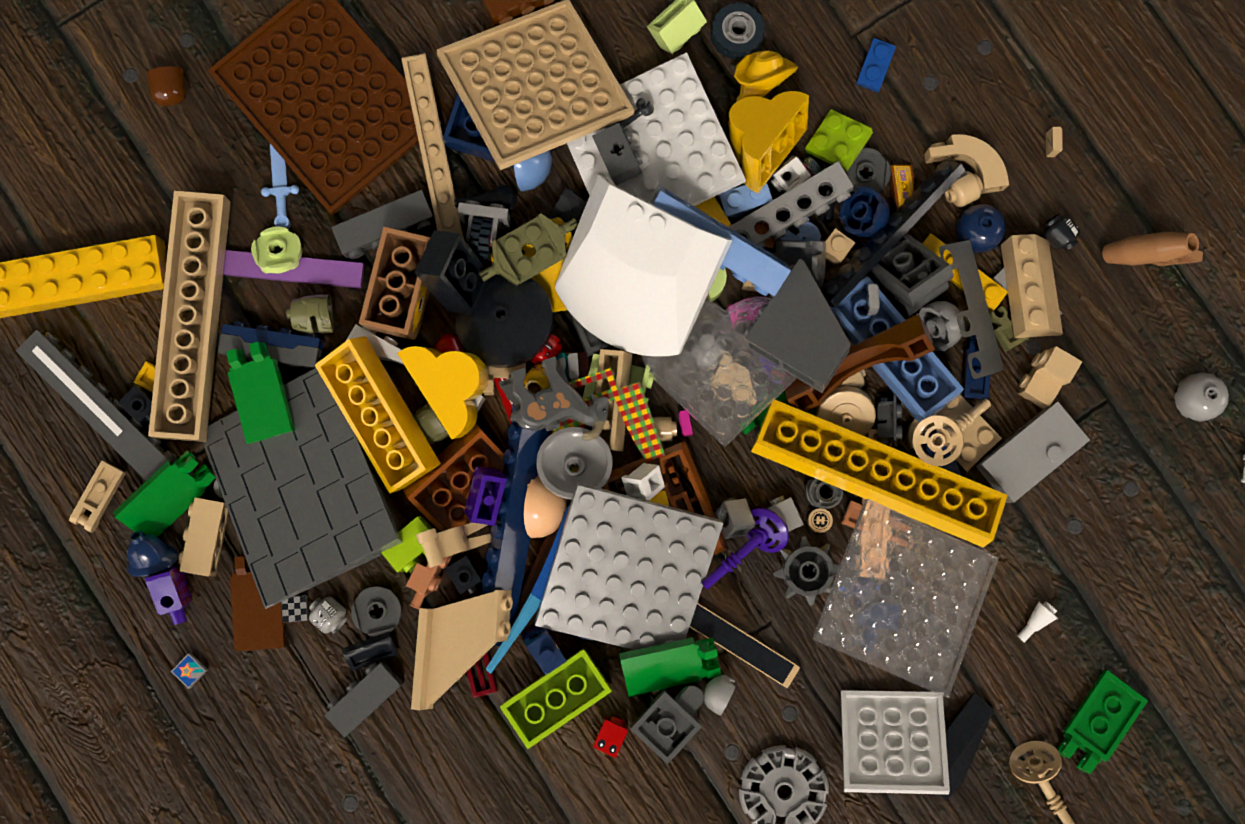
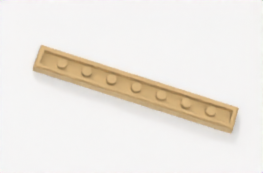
(431, 143)

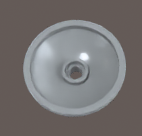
(568, 449)

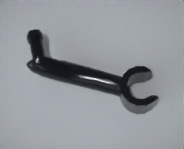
(642, 110)

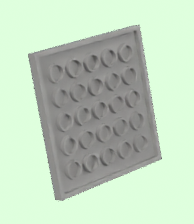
(627, 570)

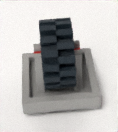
(483, 226)

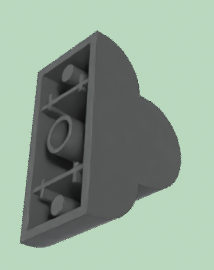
(911, 275)

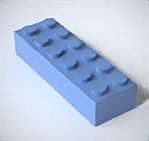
(743, 257)
(920, 384)

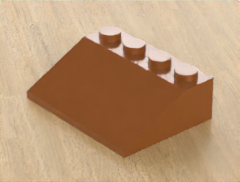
(445, 489)

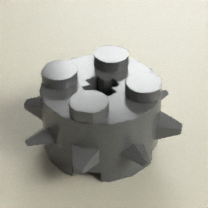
(821, 569)

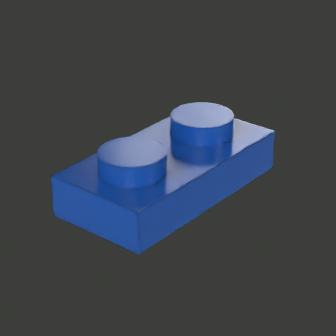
(875, 65)

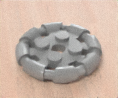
(784, 775)

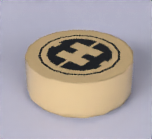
(819, 520)

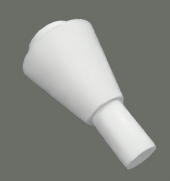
(1041, 617)

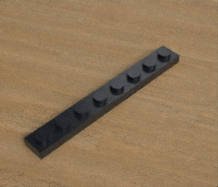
(897, 226)

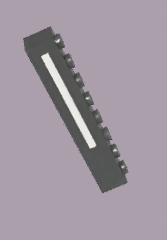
(94, 403)

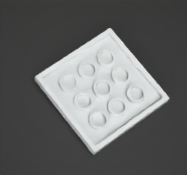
(894, 742)

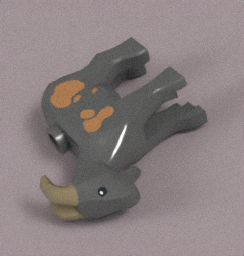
(553, 404)

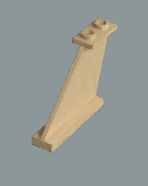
(454, 640)

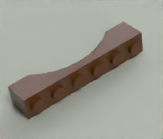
(901, 342)

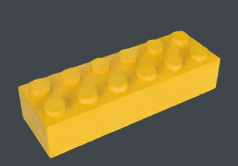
(377, 414)

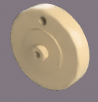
(849, 409)

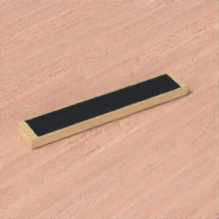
(743, 646)

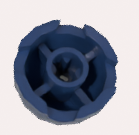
(864, 212)
(982, 226)

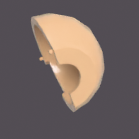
(542, 510)

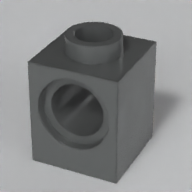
(736, 518)

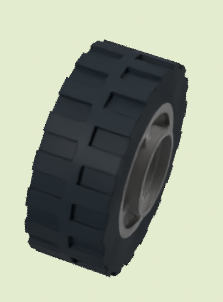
(741, 17)

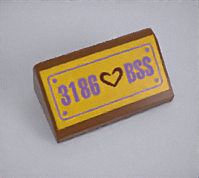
(901, 184)

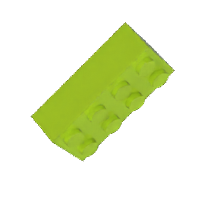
(555, 698)

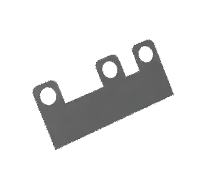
(978, 310)

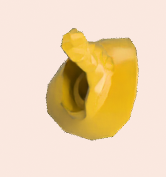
(762, 72)

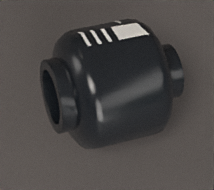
(1061, 232)

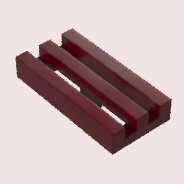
(485, 691)

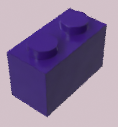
(485, 495)

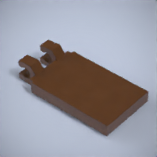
(252, 623)

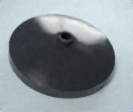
(518, 334)

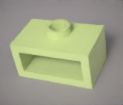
(676, 25)

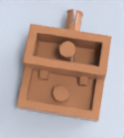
(426, 580)

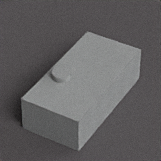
(1032, 452)

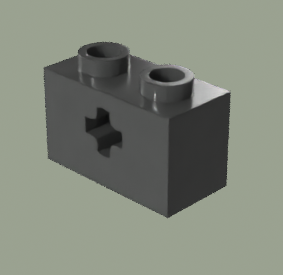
(619, 167)

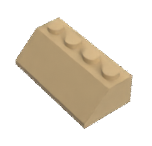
(1031, 286)

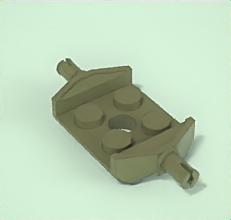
(542, 235)

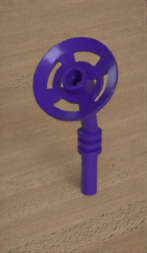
(758, 540)

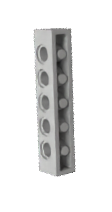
(832, 176)

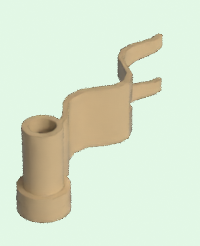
(450, 542)

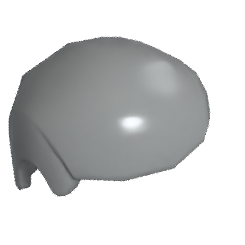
(718, 693)

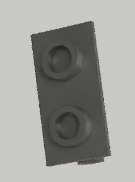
(889, 412)

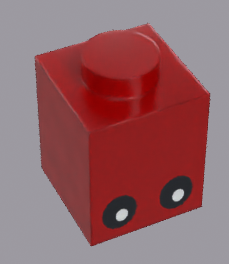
(611, 736)

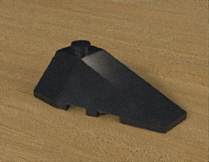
(963, 738)

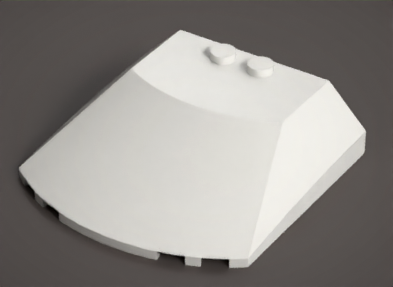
(637, 272)

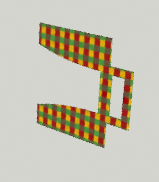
(633, 410)

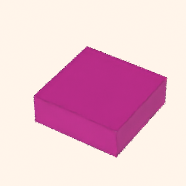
(685, 423)

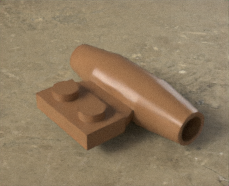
(1155, 249)

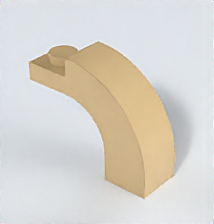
(977, 155)

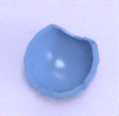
(533, 171)

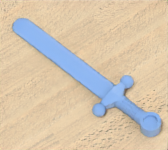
(279, 188)

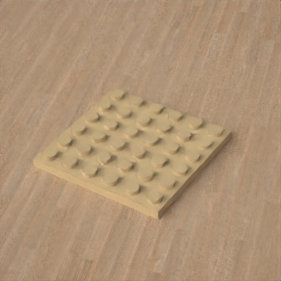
(534, 83)

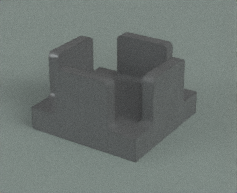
(809, 251)

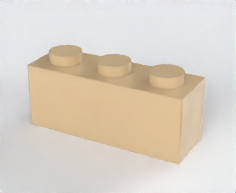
(203, 537)

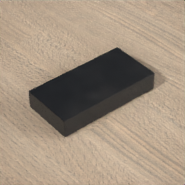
(370, 651)

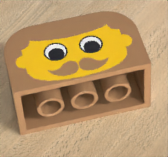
(395, 293)

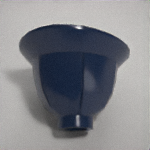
(148, 555)

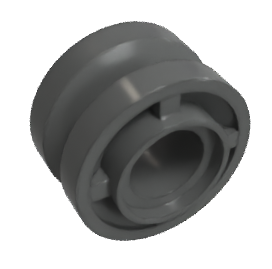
(813, 497)

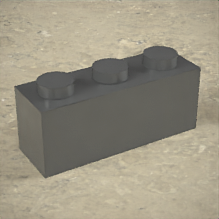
(363, 698)

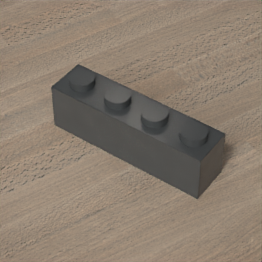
(366, 229)

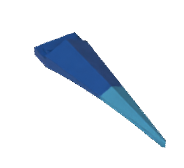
(532, 603)

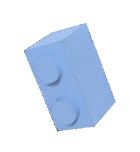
(743, 201)

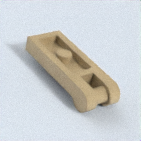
(97, 496)

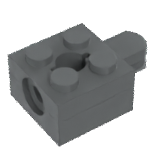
(669, 721)

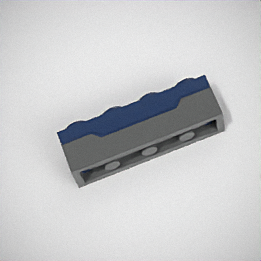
(282, 345)

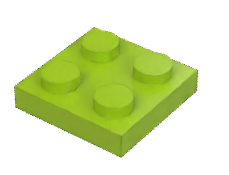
(839, 140)

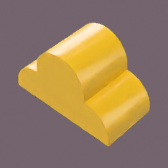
(765, 133)
(449, 384)

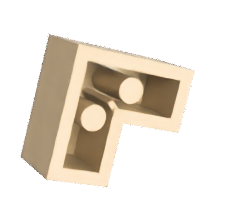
(1049, 373)

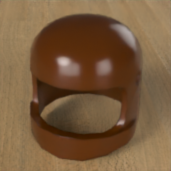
(166, 85)

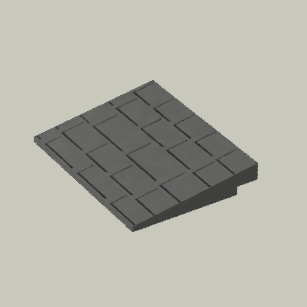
(303, 498)

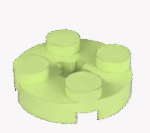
(279, 262)

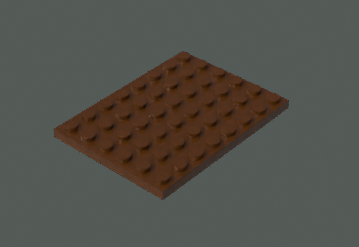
(322, 98)

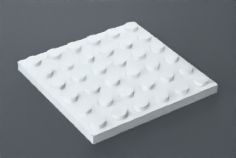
(677, 143)

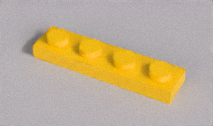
(993, 292)

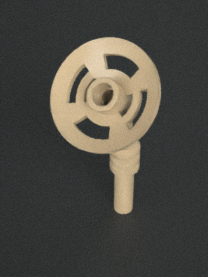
(945, 436)
(1038, 771)

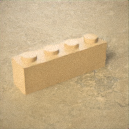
(620, 363)

